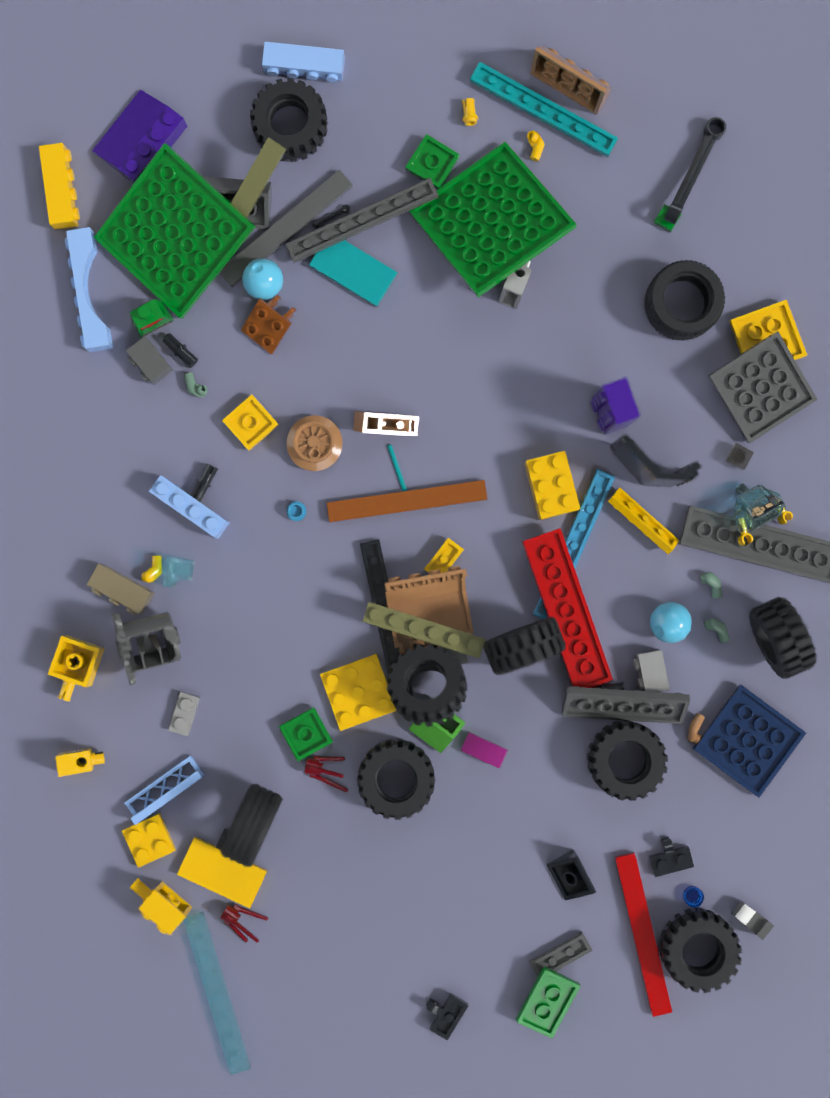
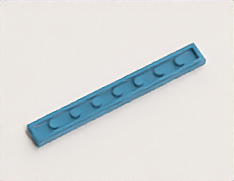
(583, 522)

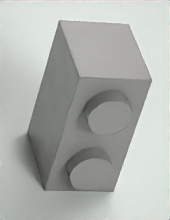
(651, 671)

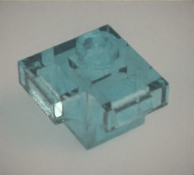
(177, 569)

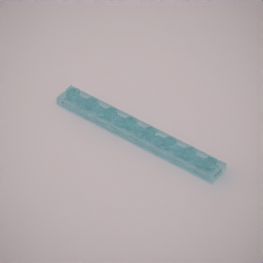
(217, 993)

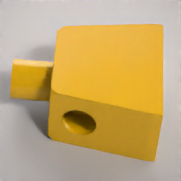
(69, 763)

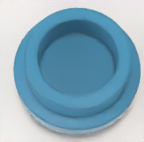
(296, 511)

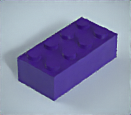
(615, 406)

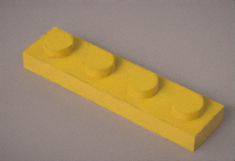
(643, 520)

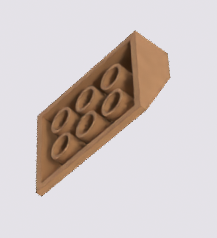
(569, 79)

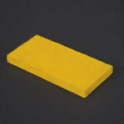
(219, 874)

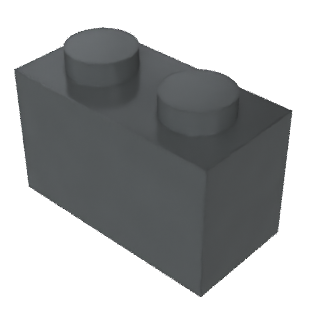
(149, 360)

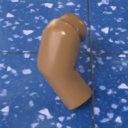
(694, 727)

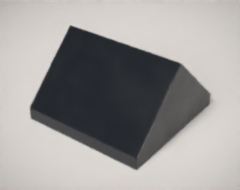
(571, 876)

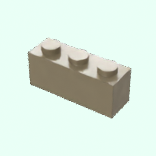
(120, 589)

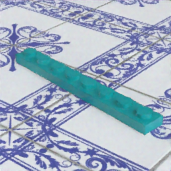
(543, 109)

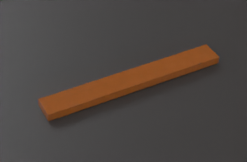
(407, 501)

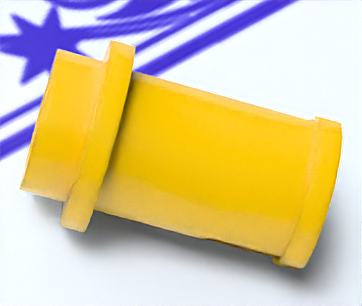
(470, 117)

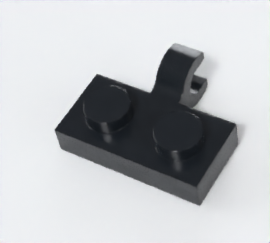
(671, 859)
(447, 1015)

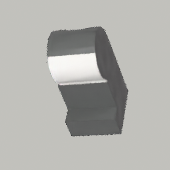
(752, 920)

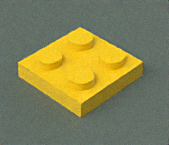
(250, 422)
(149, 840)

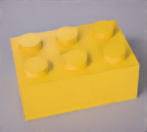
(552, 485)

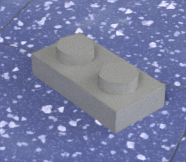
(184, 713)

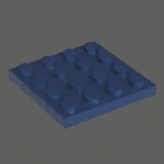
(749, 740)

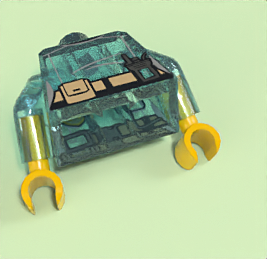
(757, 507)

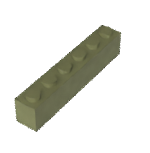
(423, 630)

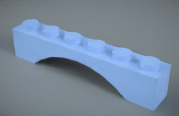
(82, 252)

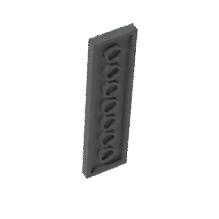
(769, 548)

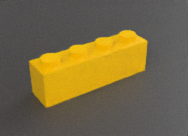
(58, 186)

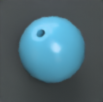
(262, 279)
(670, 622)

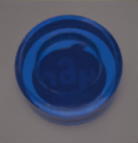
(693, 896)

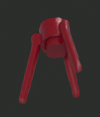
(315, 768)
(231, 916)

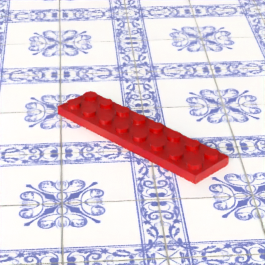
(566, 603)

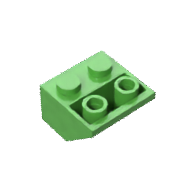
(439, 735)

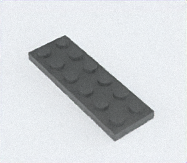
(625, 705)

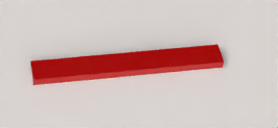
(643, 934)

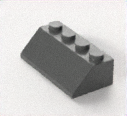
(261, 211)

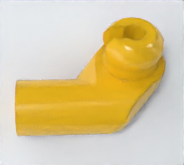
(536, 143)
(153, 572)

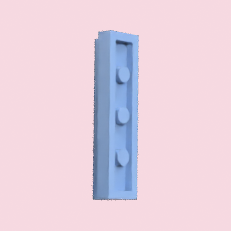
(164, 798)

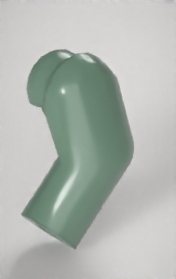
(714, 582)
(719, 627)

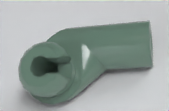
(193, 387)

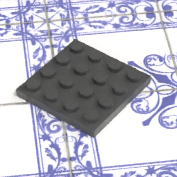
(762, 387)

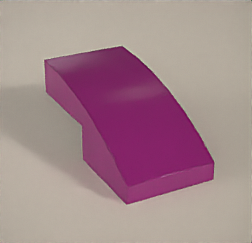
(484, 750)

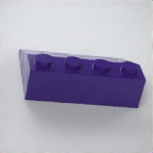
(139, 135)

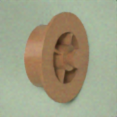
(314, 443)

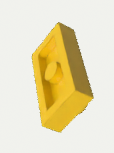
(444, 557)

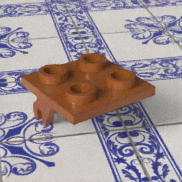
(266, 325)

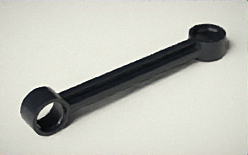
(694, 170)

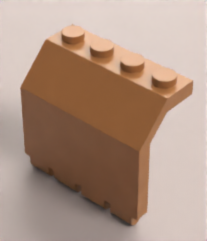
(432, 598)

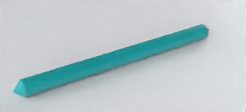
(396, 466)

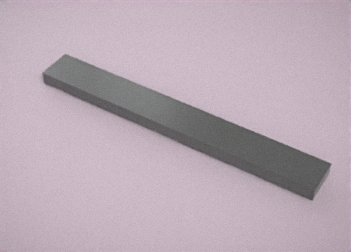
(361, 220)
(287, 226)

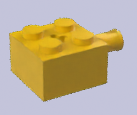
(65, 667)
(161, 906)

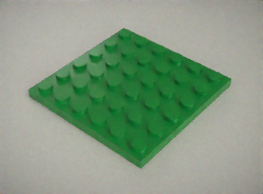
(493, 219)
(174, 231)

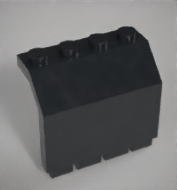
(645, 470)

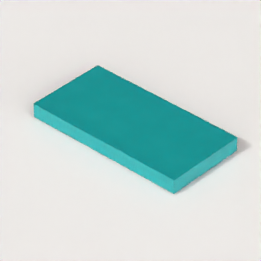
(355, 271)

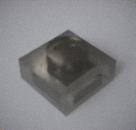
(739, 456)

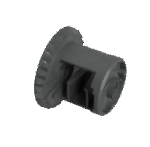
(149, 648)

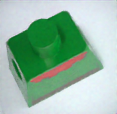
(150, 317)

